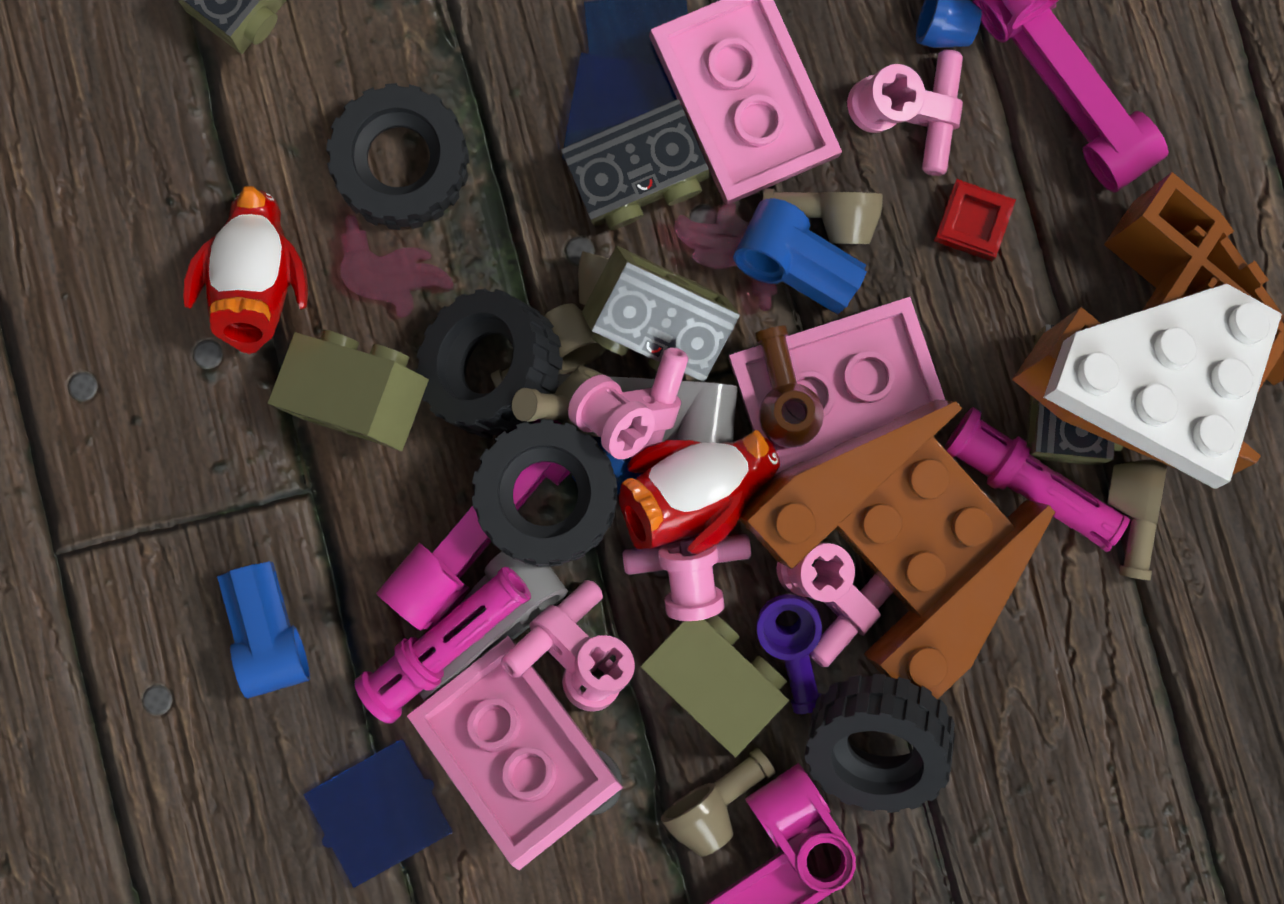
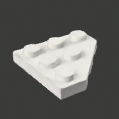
(1173, 378)

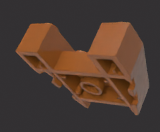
(1181, 250)
(919, 531)

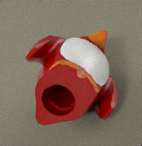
(247, 273)
(694, 489)

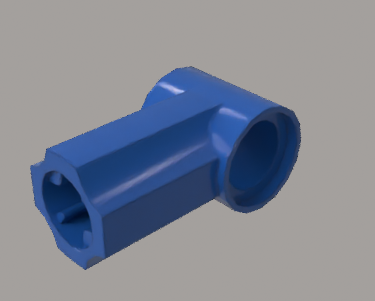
(784, 250)
(266, 646)

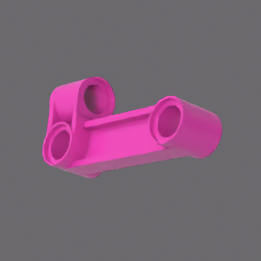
(1119, 143)
(429, 583)
(796, 822)

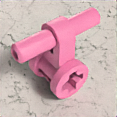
(900, 96)
(632, 418)
(690, 575)
(834, 586)
(579, 654)

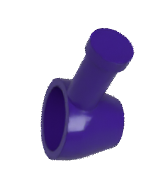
(793, 645)

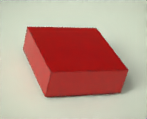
(975, 220)

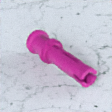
(1011, 466)
(423, 667)

